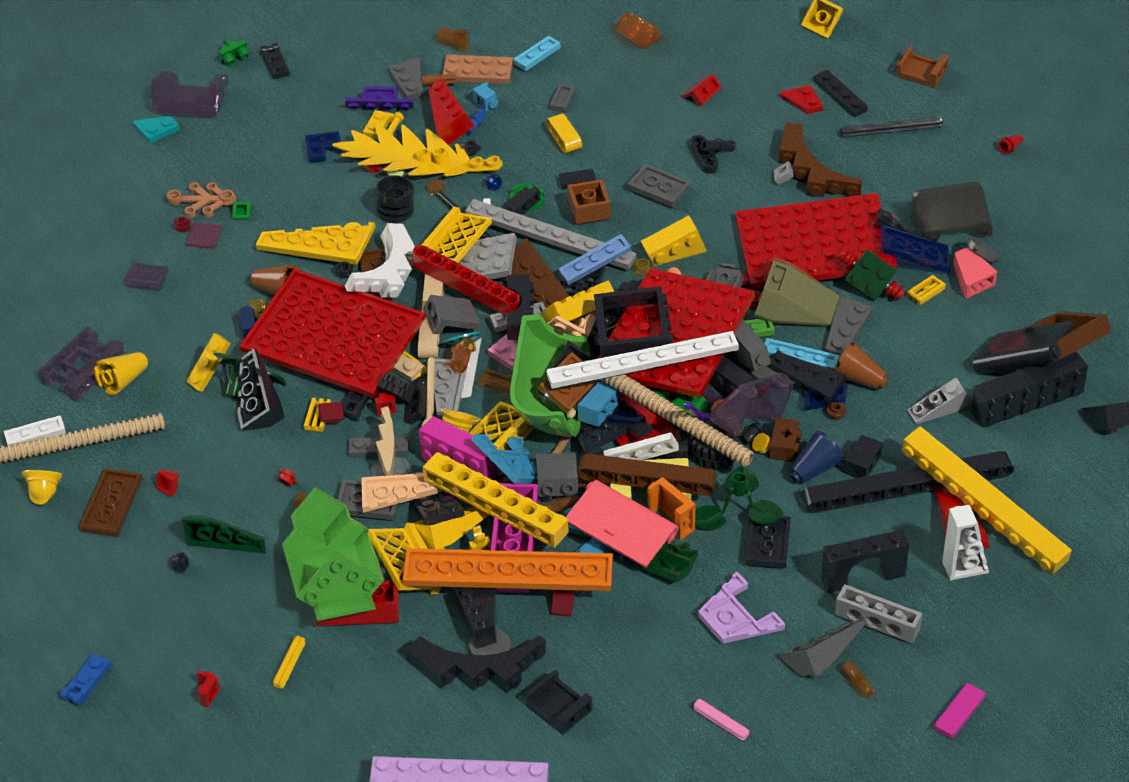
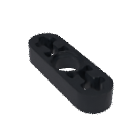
(709, 168)

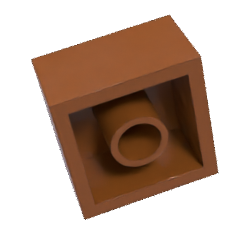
(589, 201)

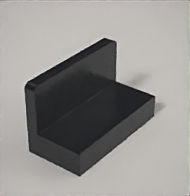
(523, 200)

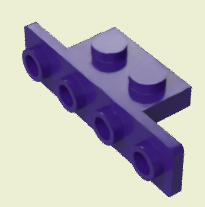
(379, 98)

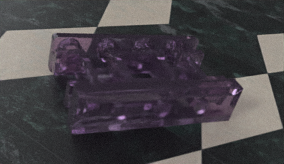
(70, 354)

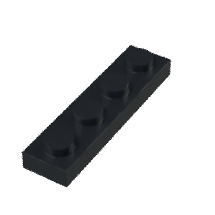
(840, 93)

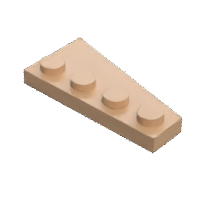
(394, 489)

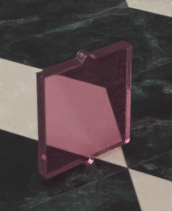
(204, 235)

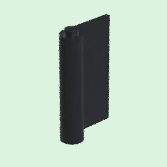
(1021, 348)

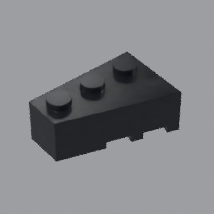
(478, 612)

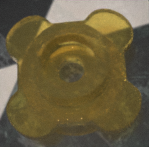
(641, 266)
(258, 305)

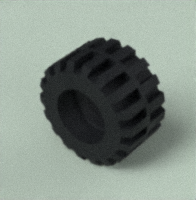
(706, 455)

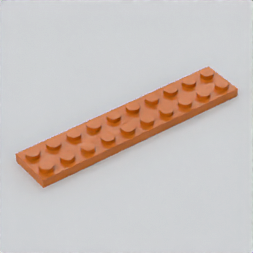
(508, 569)

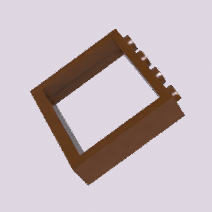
(1085, 330)

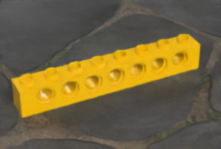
(496, 499)

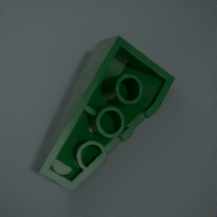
(214, 533)

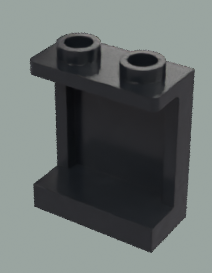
(557, 703)

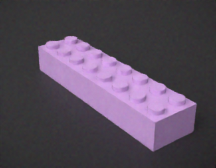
(451, 770)

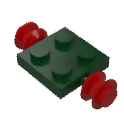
(871, 274)

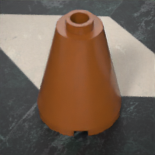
(271, 278)
(861, 368)

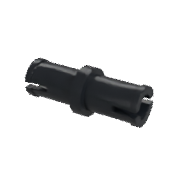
(718, 145)

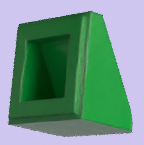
(242, 210)

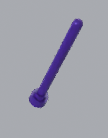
(696, 412)

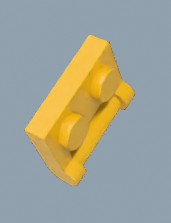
(383, 120)

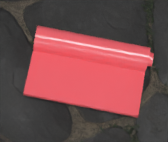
(621, 523)

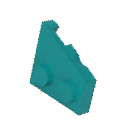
(156, 128)

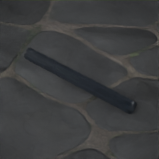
(887, 127)

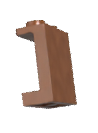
(921, 69)

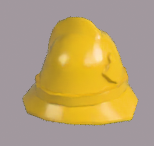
(459, 419)
(41, 484)

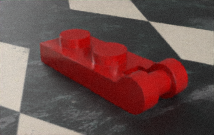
(649, 415)

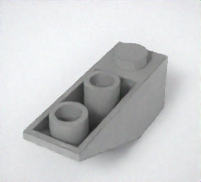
(941, 402)

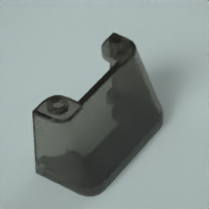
(950, 209)

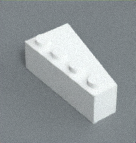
(963, 545)

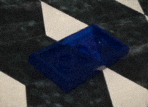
(914, 249)

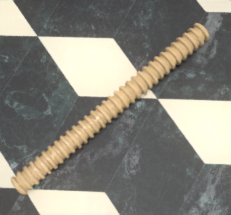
(680, 418)
(81, 438)

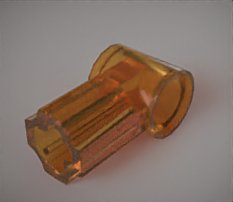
(458, 38)
(461, 354)

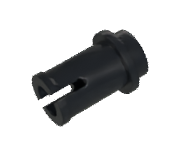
(751, 433)

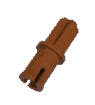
(430, 79)

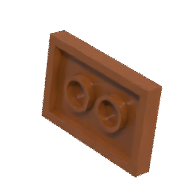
(566, 396)

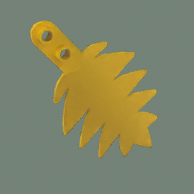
(434, 159)

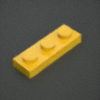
(208, 362)

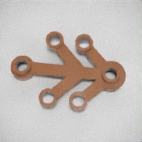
(222, 197)

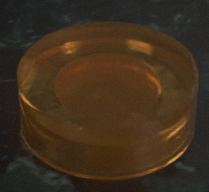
(435, 186)

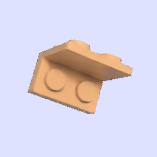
(582, 328)

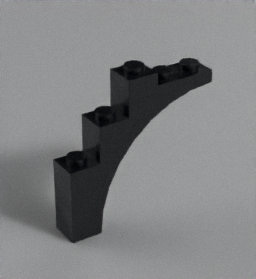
(474, 670)

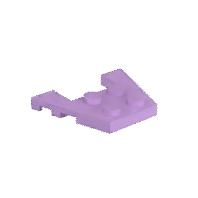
(730, 620)

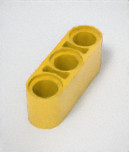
(564, 133)

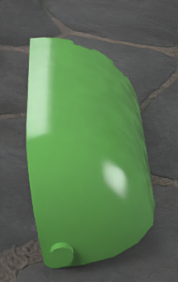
(535, 353)

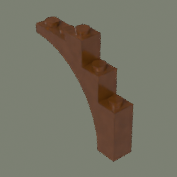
(806, 167)

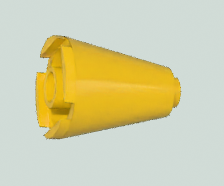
(119, 371)

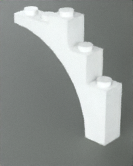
(390, 276)

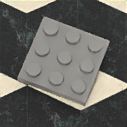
(491, 256)

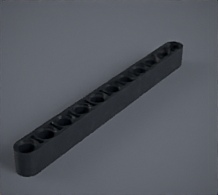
(895, 484)

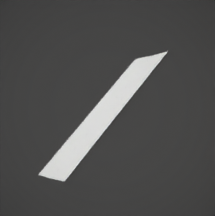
(468, 385)

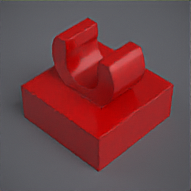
(385, 401)
(167, 482)

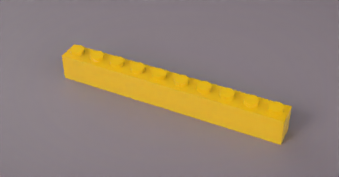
(986, 500)

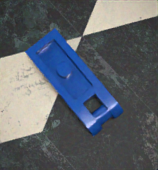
(86, 679)

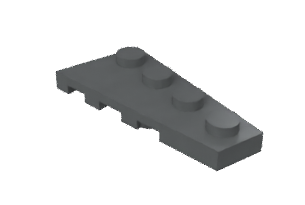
(847, 324)

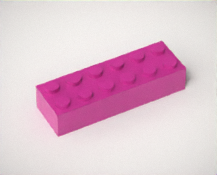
(510, 538)

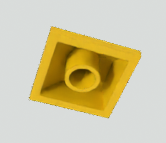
(822, 17)

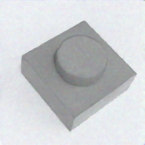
(783, 173)

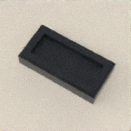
(576, 177)

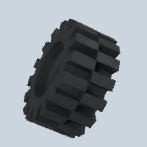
(396, 386)

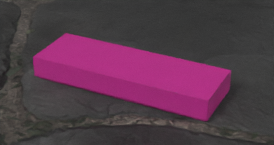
(959, 711)

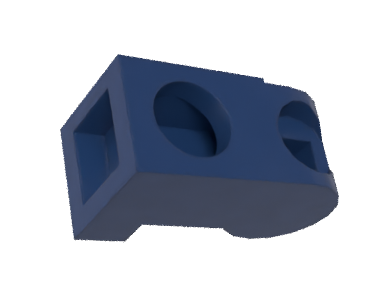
(247, 319)

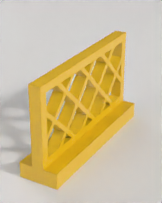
(449, 225)
(517, 428)
(409, 538)

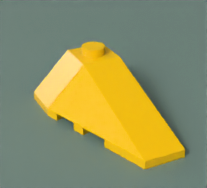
(447, 532)

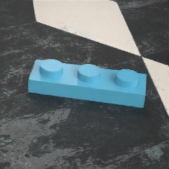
(537, 53)

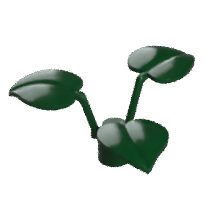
(234, 383)
(739, 483)

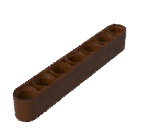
(643, 473)

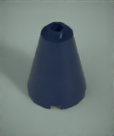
(816, 458)

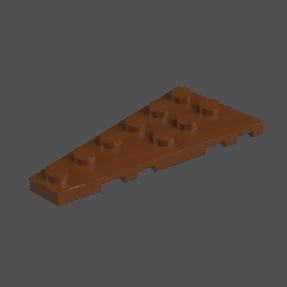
(546, 286)

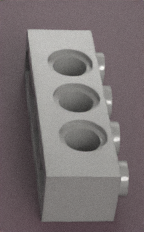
(878, 613)

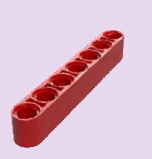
(465, 280)

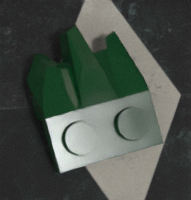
(673, 561)

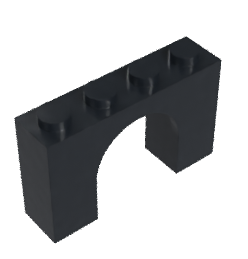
(842, 557)

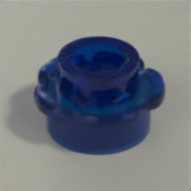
(493, 182)

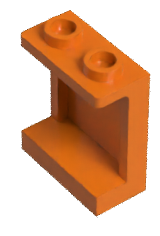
(674, 504)

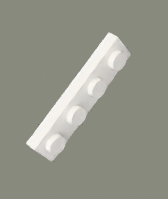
(646, 448)

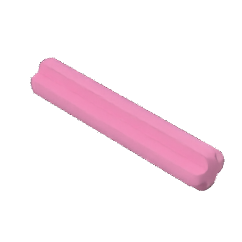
(721, 719)

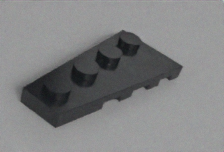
(815, 377)

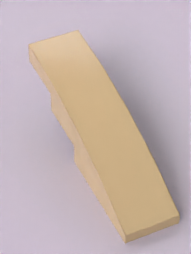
(386, 446)

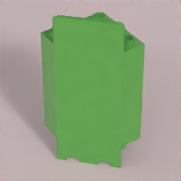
(331, 558)

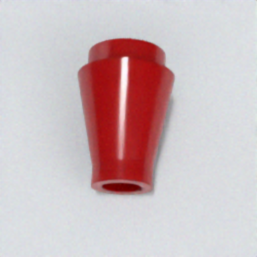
(1010, 143)

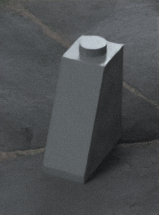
(751, 349)

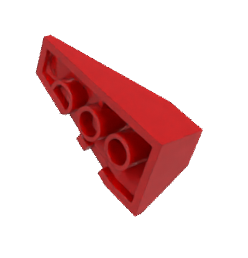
(946, 501)

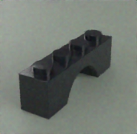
(523, 287)

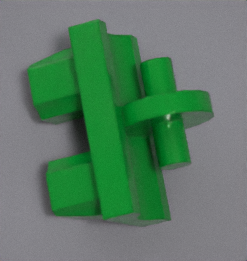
(231, 50)

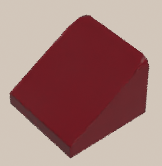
(331, 412)
(563, 603)

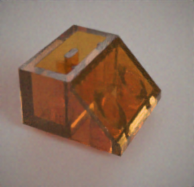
(638, 30)

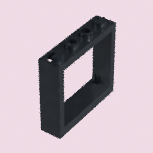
(626, 299)

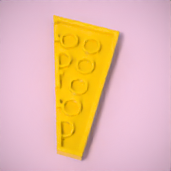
(323, 243)

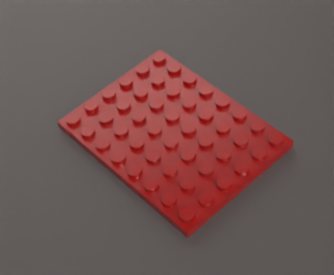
(810, 236)
(695, 311)
(333, 332)

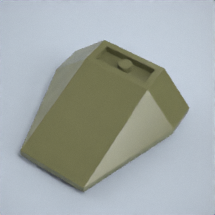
(795, 297)

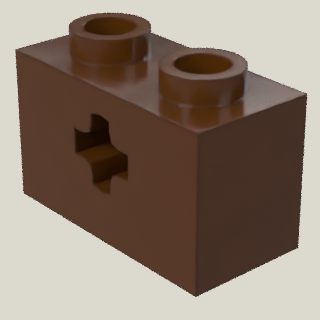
(784, 439)

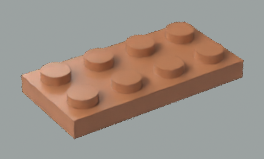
(479, 68)

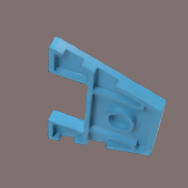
(512, 463)

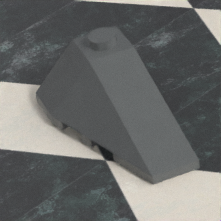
(822, 651)

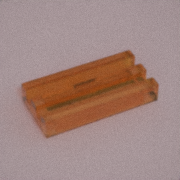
(499, 378)

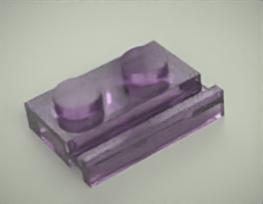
(146, 276)

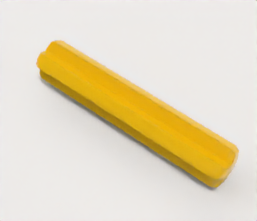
(289, 662)

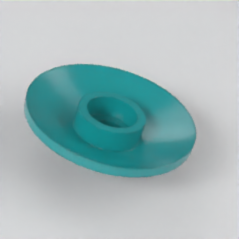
(454, 340)

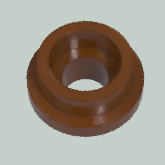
(836, 410)

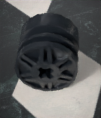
(395, 198)

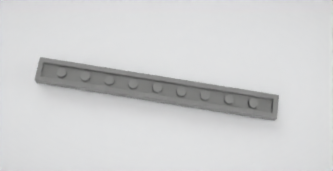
(543, 231)

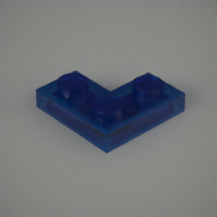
(318, 143)

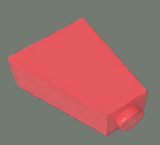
(973, 272)

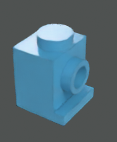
(485, 97)

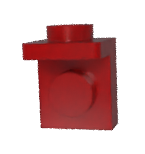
(208, 687)

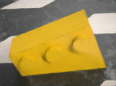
(674, 242)

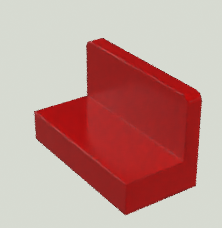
(703, 89)

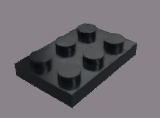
(438, 508)
(768, 543)

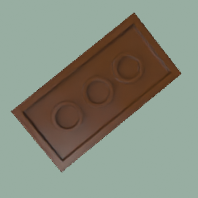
(110, 502)

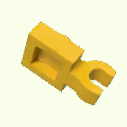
(480, 542)

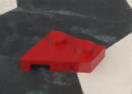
(803, 98)

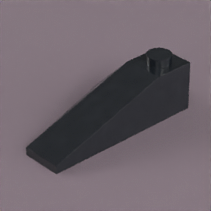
(259, 400)
(1108, 416)

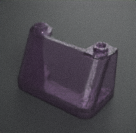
(177, 99)
(757, 398)

